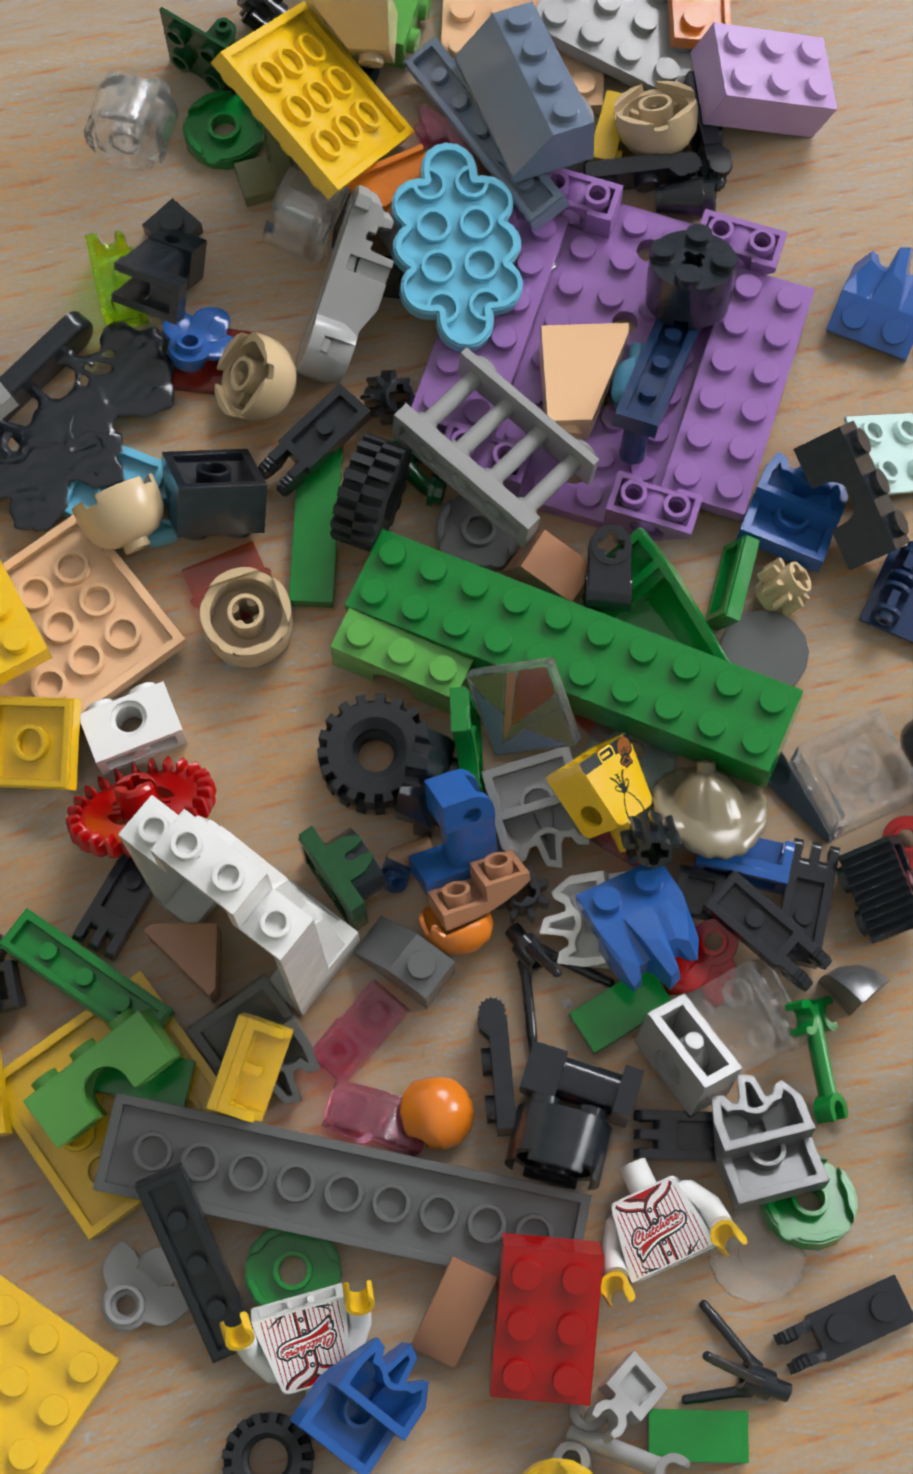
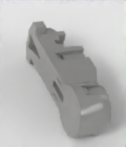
(348, 291)

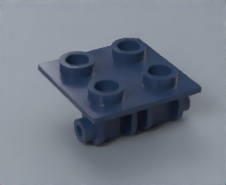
(892, 596)

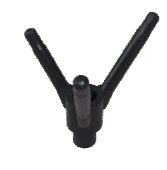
(534, 956)
(752, 1376)

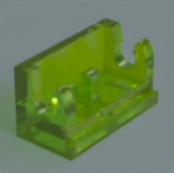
(108, 280)

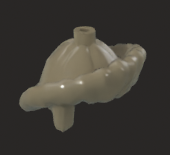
(711, 810)

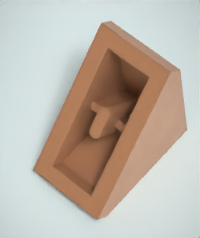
(549, 567)
(194, 951)

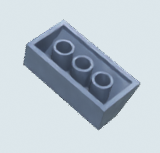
(526, 94)

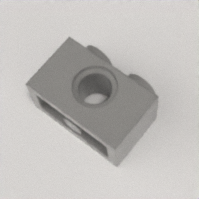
(687, 1054)

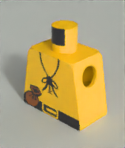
(603, 788)

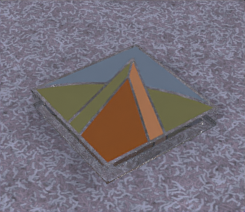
(523, 706)

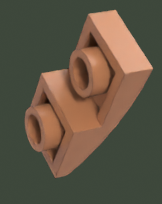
(490, 885)
(453, 1312)

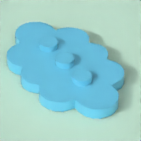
(456, 247)

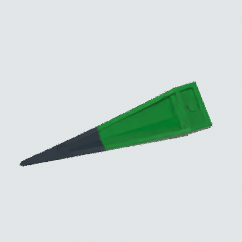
(667, 608)

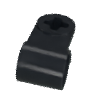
(609, 579)

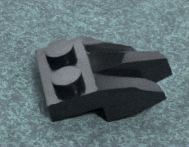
(429, 757)

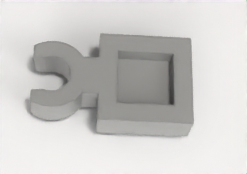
(629, 1395)

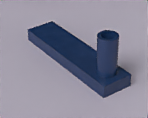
(652, 386)

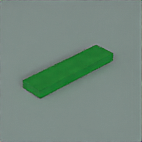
(312, 546)
(77, 971)

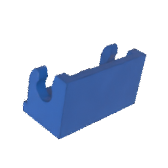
(764, 865)

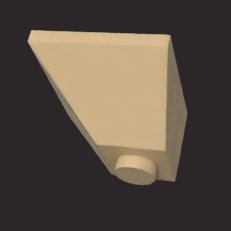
(362, 28)

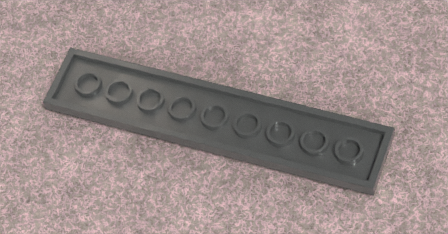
(332, 1186)

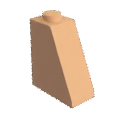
(578, 371)

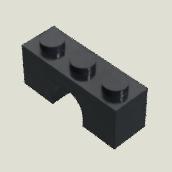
(845, 459)

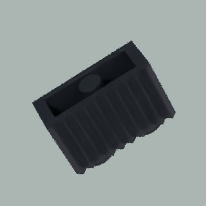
(881, 887)

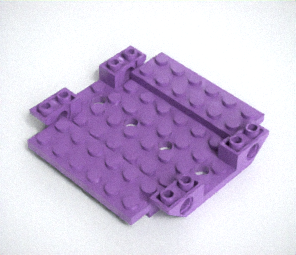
(723, 402)

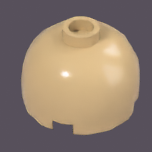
(656, 119)
(255, 378)
(123, 515)

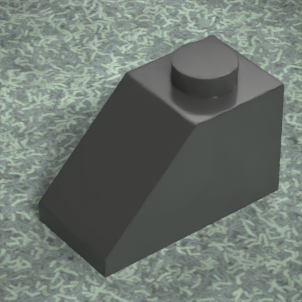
(406, 960)

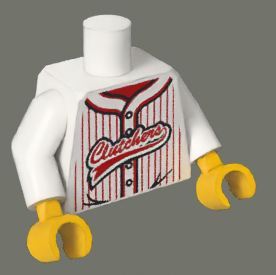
(659, 1228)
(302, 1334)

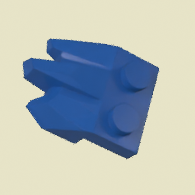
(877, 305)
(791, 516)
(641, 925)
(363, 1404)

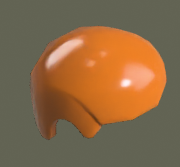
(459, 940)
(437, 1112)

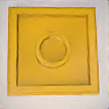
(39, 742)

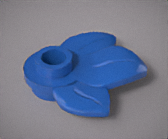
(197, 338)

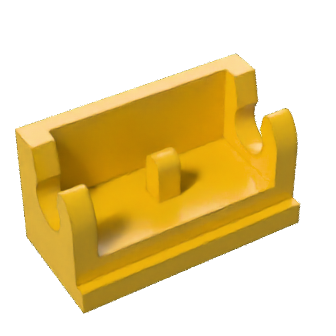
(250, 1068)

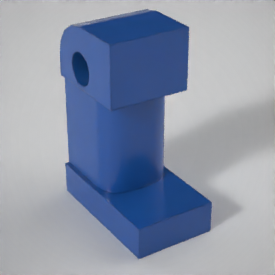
(465, 825)

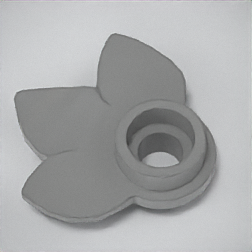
(147, 1281)

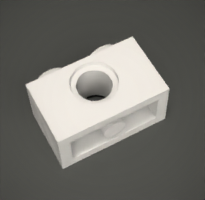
(157, 733)

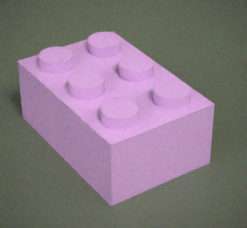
(763, 80)

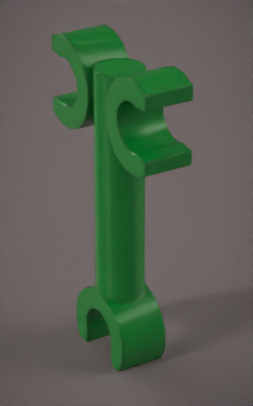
(813, 1023)

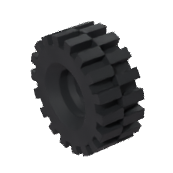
(370, 491)
(346, 736)

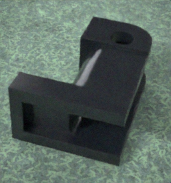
(161, 274)
(581, 1083)

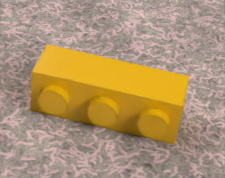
(606, 138)

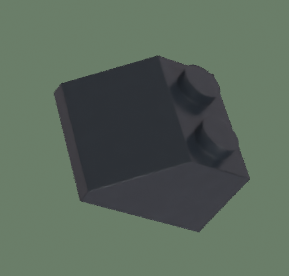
(214, 493)

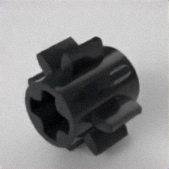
(260, 12)
(387, 395)
(651, 839)
(530, 903)

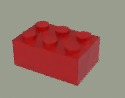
(546, 1319)

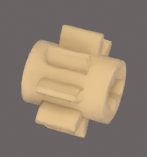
(783, 586)

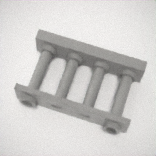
(485, 486)

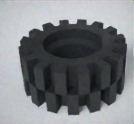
(265, 1426)

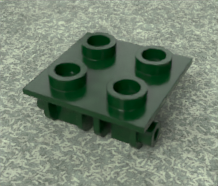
(195, 50)

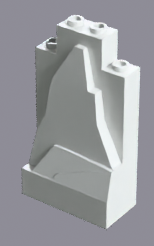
(202, 865)

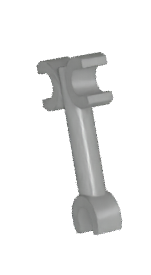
(584, 1438)

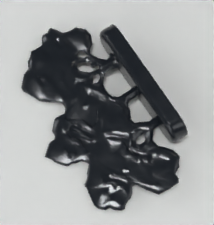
(76, 434)

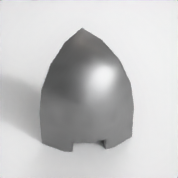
(852, 985)

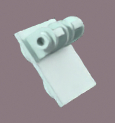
(890, 447)

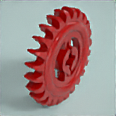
(99, 816)

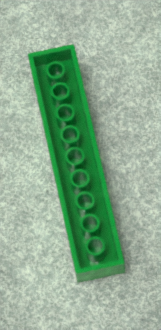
(606, 665)

